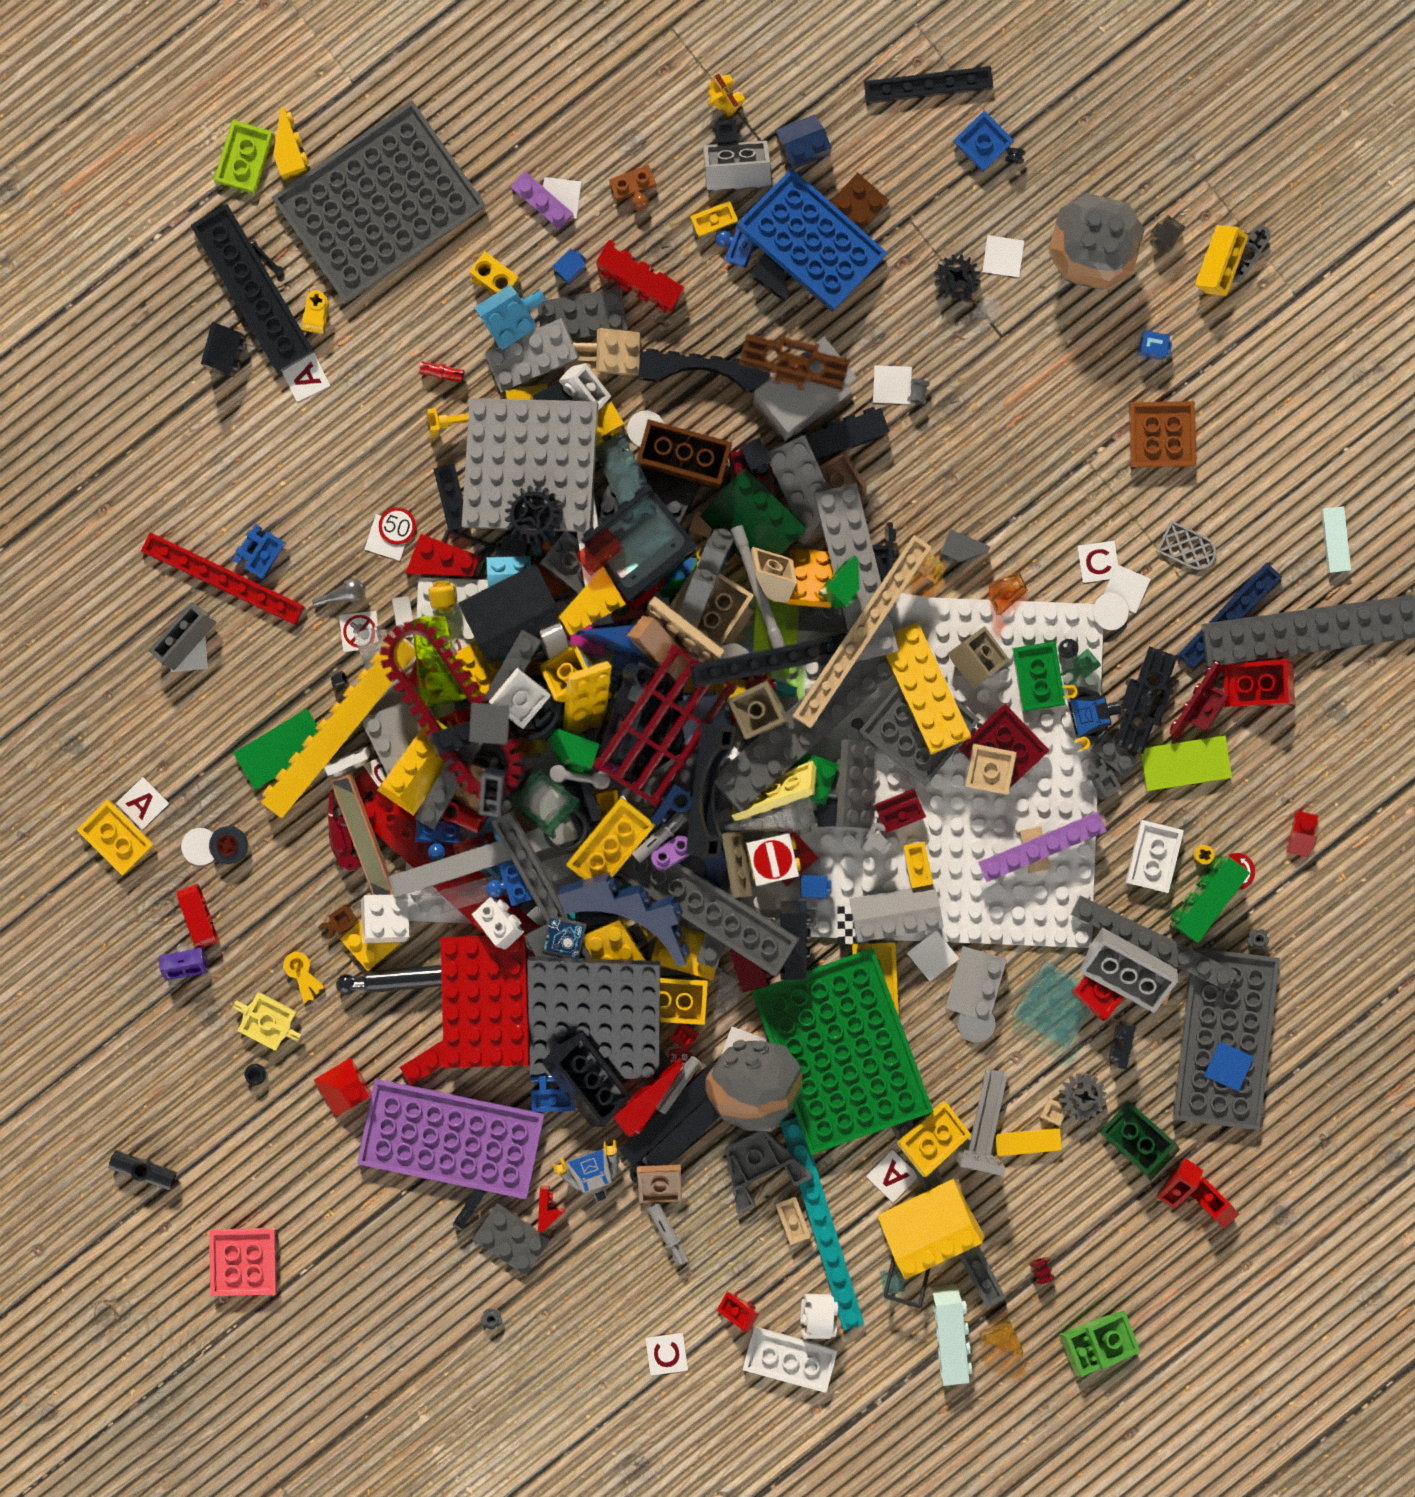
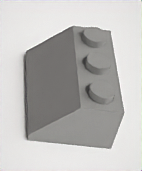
(737, 165)
(975, 983)

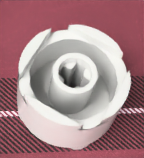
(818, 1316)

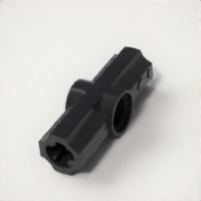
(155, 1174)

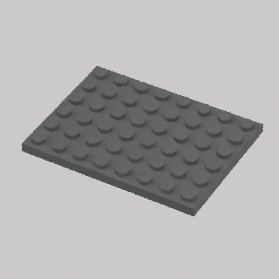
(379, 201)

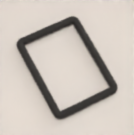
(477, 541)
(906, 1302)

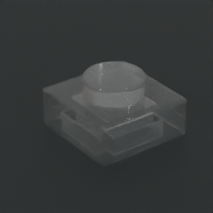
(988, 308)

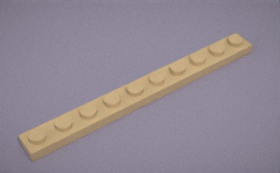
(862, 631)

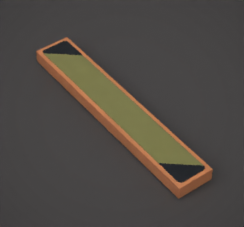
(362, 834)

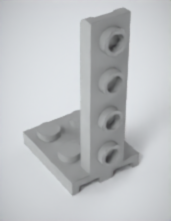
(984, 1127)

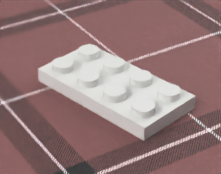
(790, 1359)

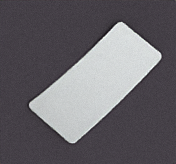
(402, 610)

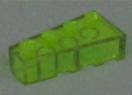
(435, 681)

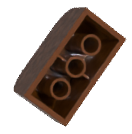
(684, 454)

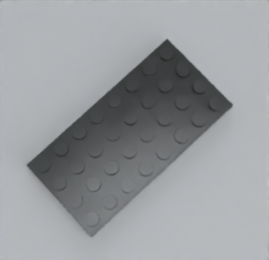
(1234, 1017)

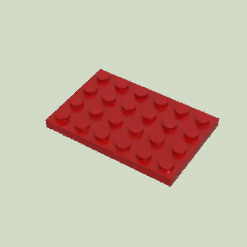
(484, 1003)

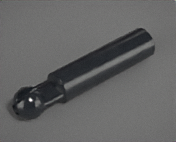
(391, 980)

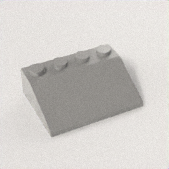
(393, 732)

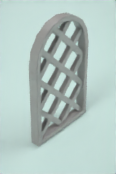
(1199, 536)

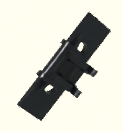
(1140, 698)

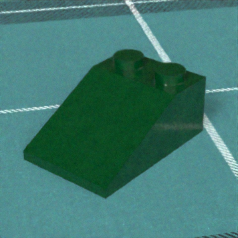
(1140, 1140)

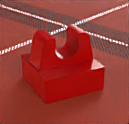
(684, 1036)

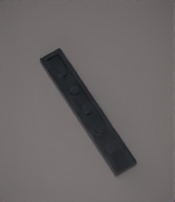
(928, 85)
(663, 1123)

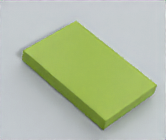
(244, 157)

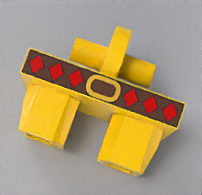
(722, 96)

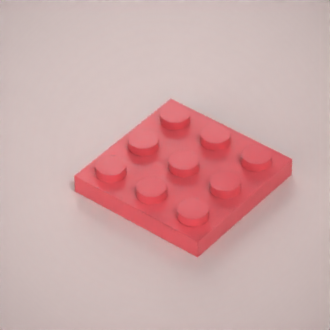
(243, 1262)

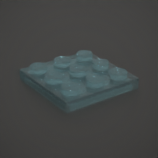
(1051, 1006)

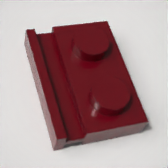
(900, 810)

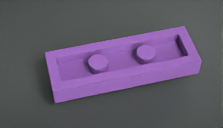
(542, 200)

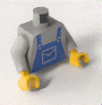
(591, 1170)

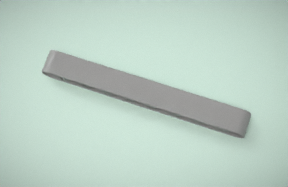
(472, 861)

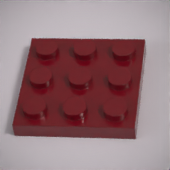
(1008, 732)

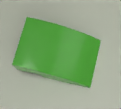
(1099, 1343)

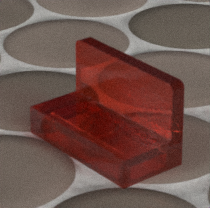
(599, 552)

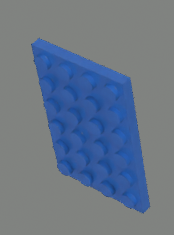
(811, 240)

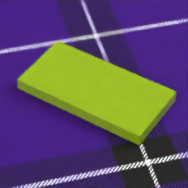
(1185, 763)

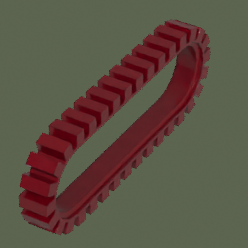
(421, 628)

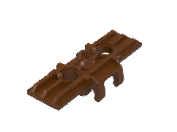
(794, 368)

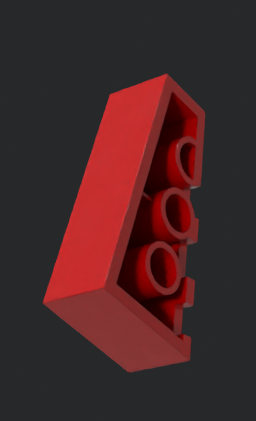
(639, 278)

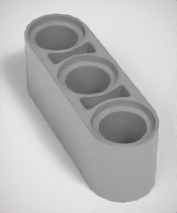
(553, 641)

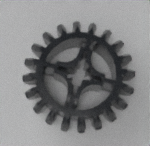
(542, 511)

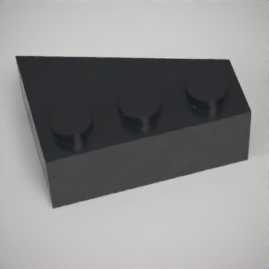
(794, 919)

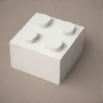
(384, 918)

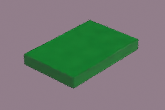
(1038, 676)

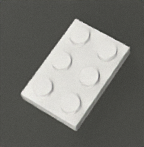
(1154, 856)

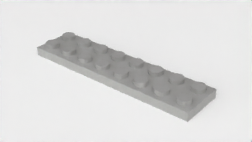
(847, 536)

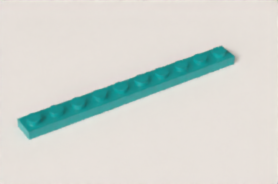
(823, 1228)

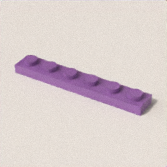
(1042, 846)

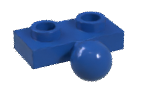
(740, 247)
(445, 833)
(512, 882)

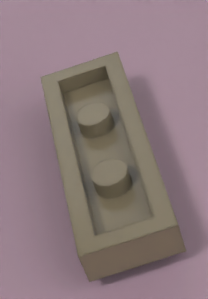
(737, 865)

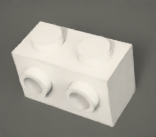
(584, 385)
(498, 922)

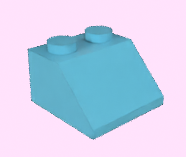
(503, 567)

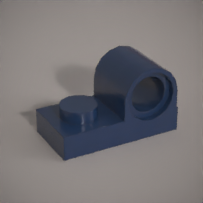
(661, 813)

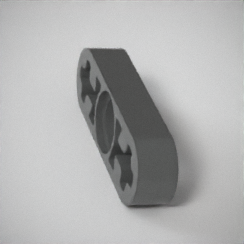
(1261, 244)

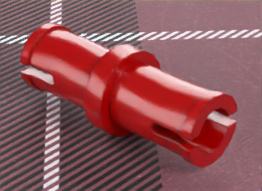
(441, 372)

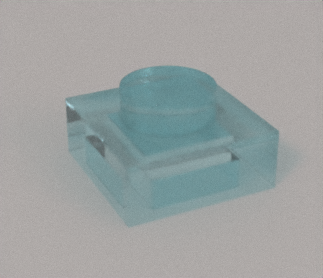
(897, 1282)

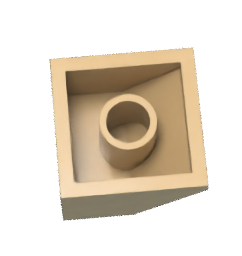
(774, 574)

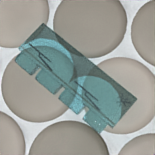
(620, 468)

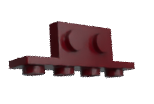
(1204, 704)

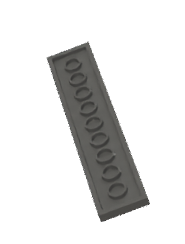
(1309, 630)
(784, 745)
(714, 911)

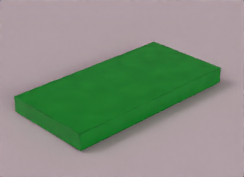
(271, 752)

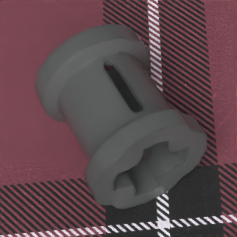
(918, 391)

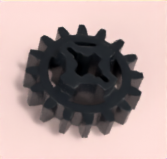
(964, 282)

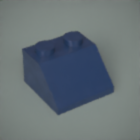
(803, 142)

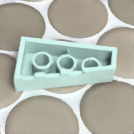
(951, 1335)

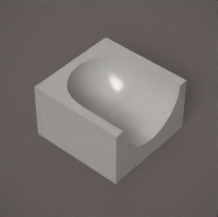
(793, 410)

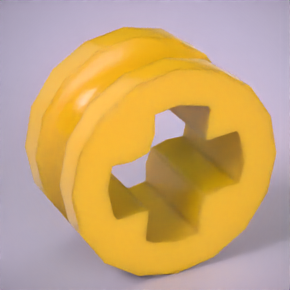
(1196, 853)

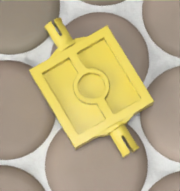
(267, 1021)

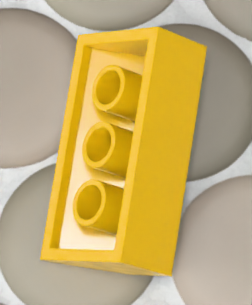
(413, 774)

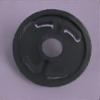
(541, 721)

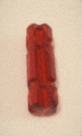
(474, 842)

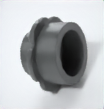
(1252, 939)
(485, 1318)

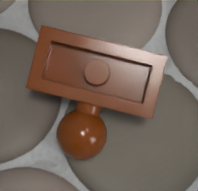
(633, 185)

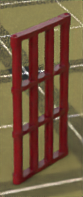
(662, 750)

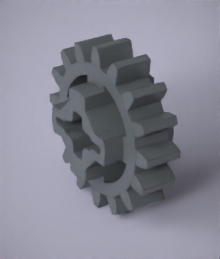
(1081, 1104)

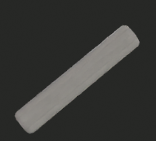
(678, 1084)

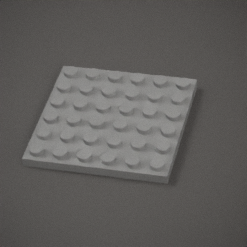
(526, 445)

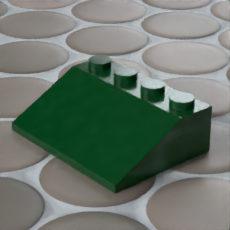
(763, 517)

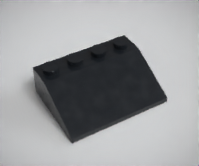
(508, 608)

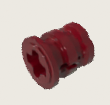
(1042, 1270)

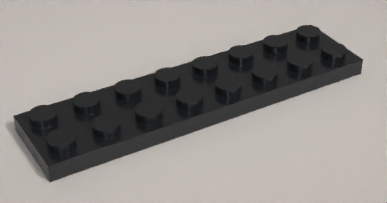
(252, 288)

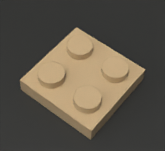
(618, 352)
(990, 769)

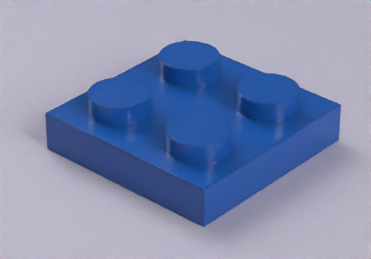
(983, 141)

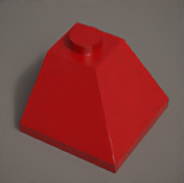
(343, 1087)

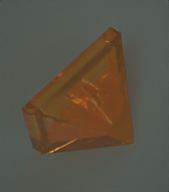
(1006, 592)

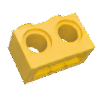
(497, 273)

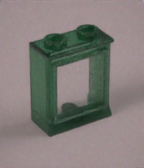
(545, 803)

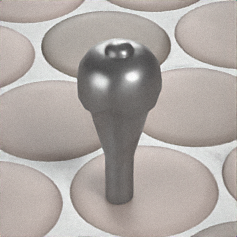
(350, 591)

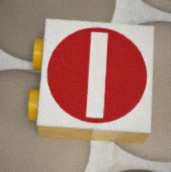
(772, 859)

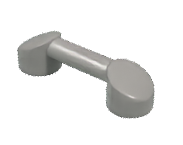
(560, 774)

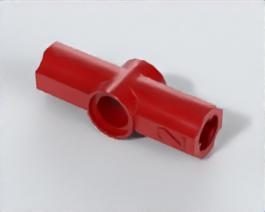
(464, 817)

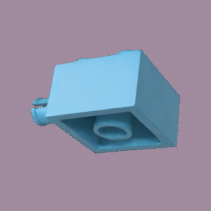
(508, 315)

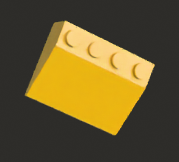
(930, 1229)

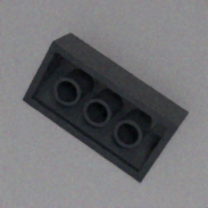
(586, 1080)

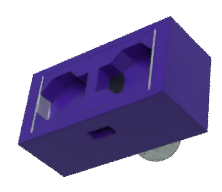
(183, 963)

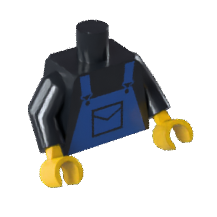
(1089, 714)

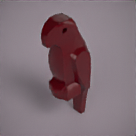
(340, 840)

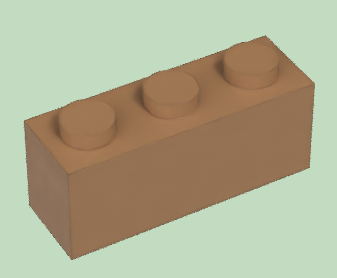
(655, 643)

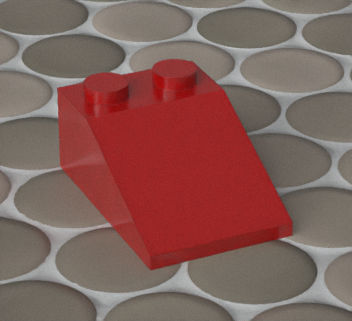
(1259, 683)

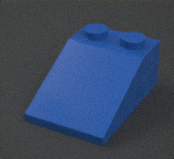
(612, 638)

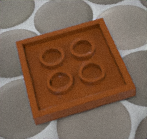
(1162, 434)

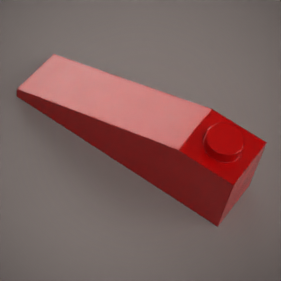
(641, 1105)

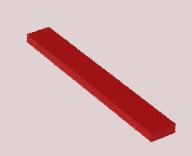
(223, 578)

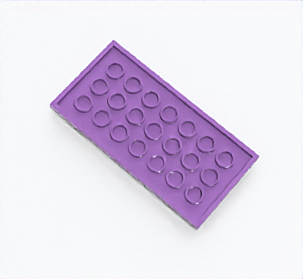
(450, 1138)

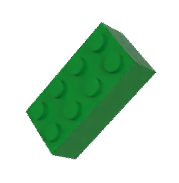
(1209, 898)

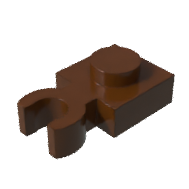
(341, 920)

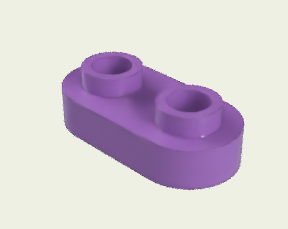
(672, 853)

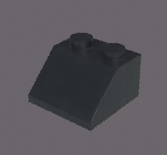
(223, 350)

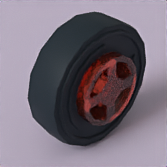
(220, 843)

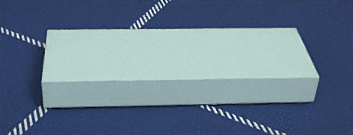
(1336, 539)

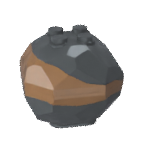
(1096, 241)
(754, 1084)

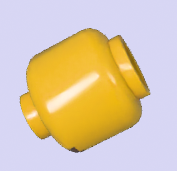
(443, 596)

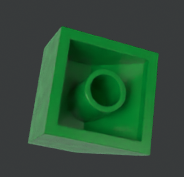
(843, 584)
(573, 751)
(824, 776)

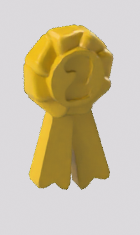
(298, 966)

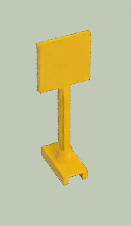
(443, 421)

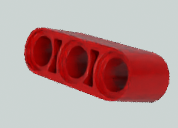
(197, 916)

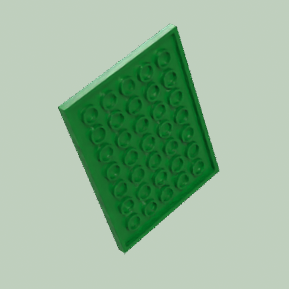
(849, 1049)

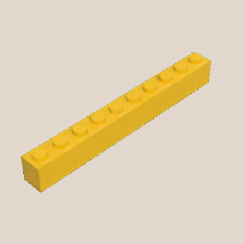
(333, 732)

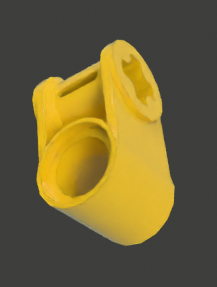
(315, 316)

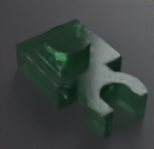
(1082, 665)

